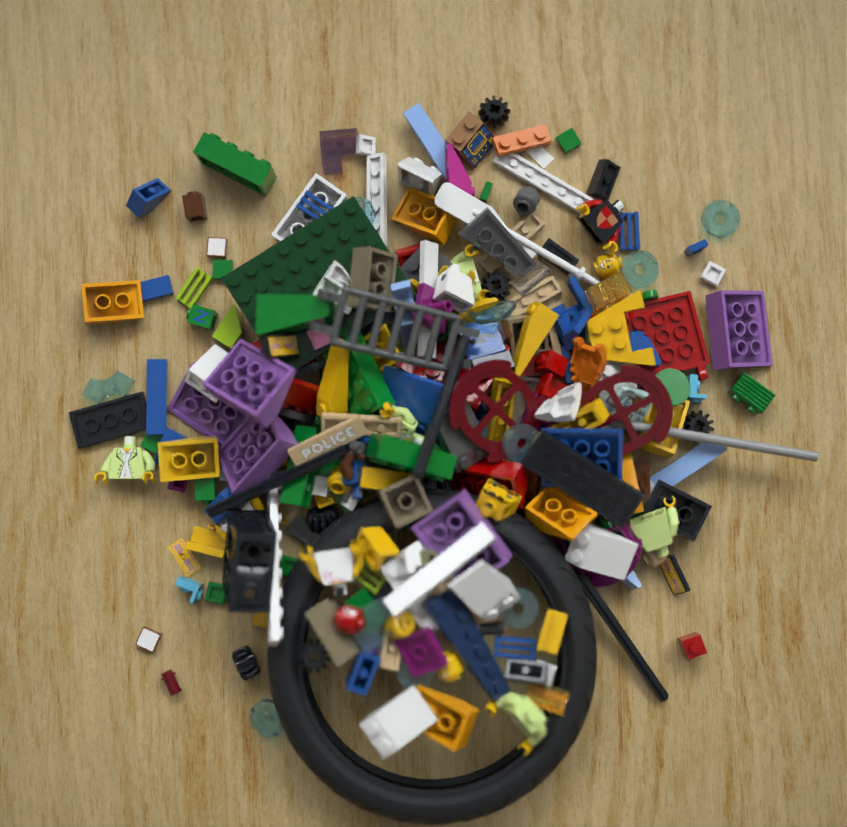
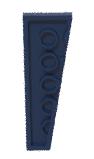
(463, 633)

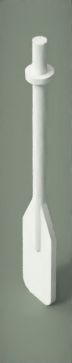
(467, 207)

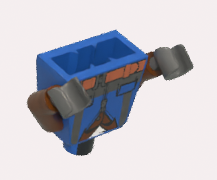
(352, 466)

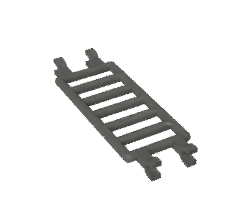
(390, 353)

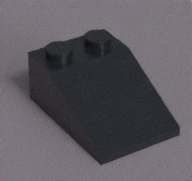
(690, 510)

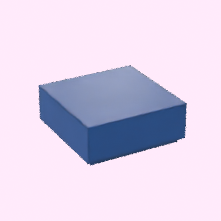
(695, 248)

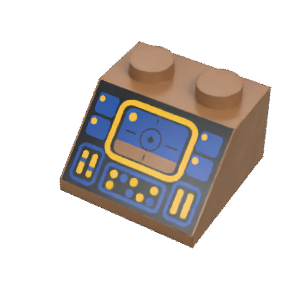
(471, 140)

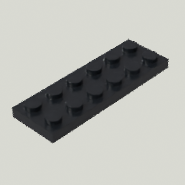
(582, 479)

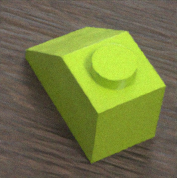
(230, 328)

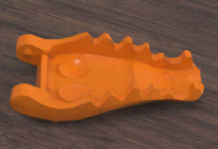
(587, 363)

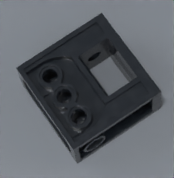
(249, 560)

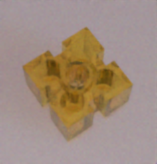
(608, 292)

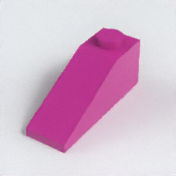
(455, 171)

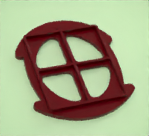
(469, 383)
(657, 394)

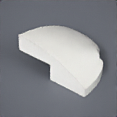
(333, 281)
(562, 406)

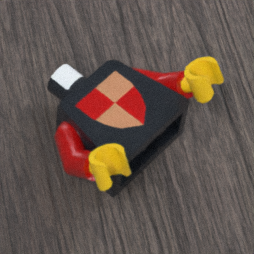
(602, 221)

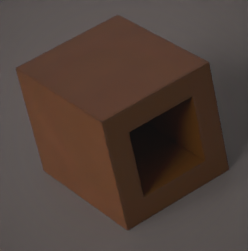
(194, 206)

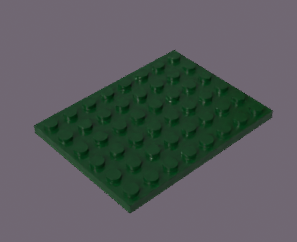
(299, 264)

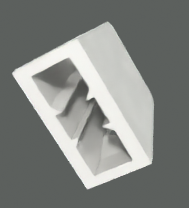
(455, 287)

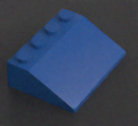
(414, 393)
(598, 445)

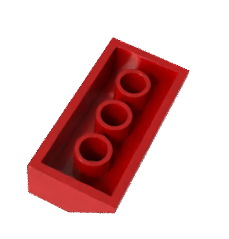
(302, 397)
(507, 473)

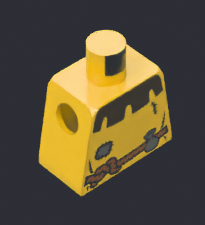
(497, 501)

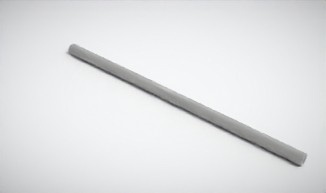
(725, 441)

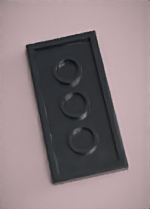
(109, 420)

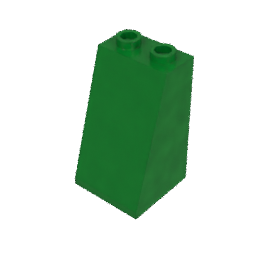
(291, 312)

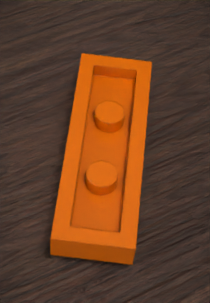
(521, 140)

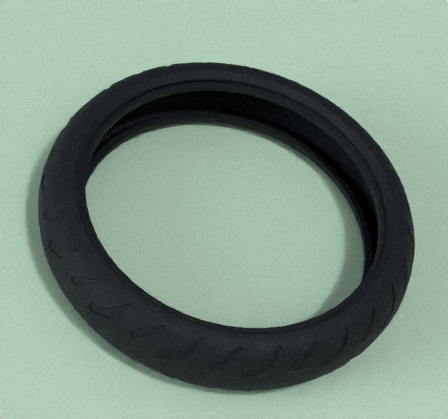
(433, 799)

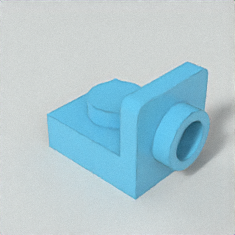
(694, 387)
(188, 585)

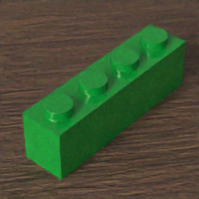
(300, 490)

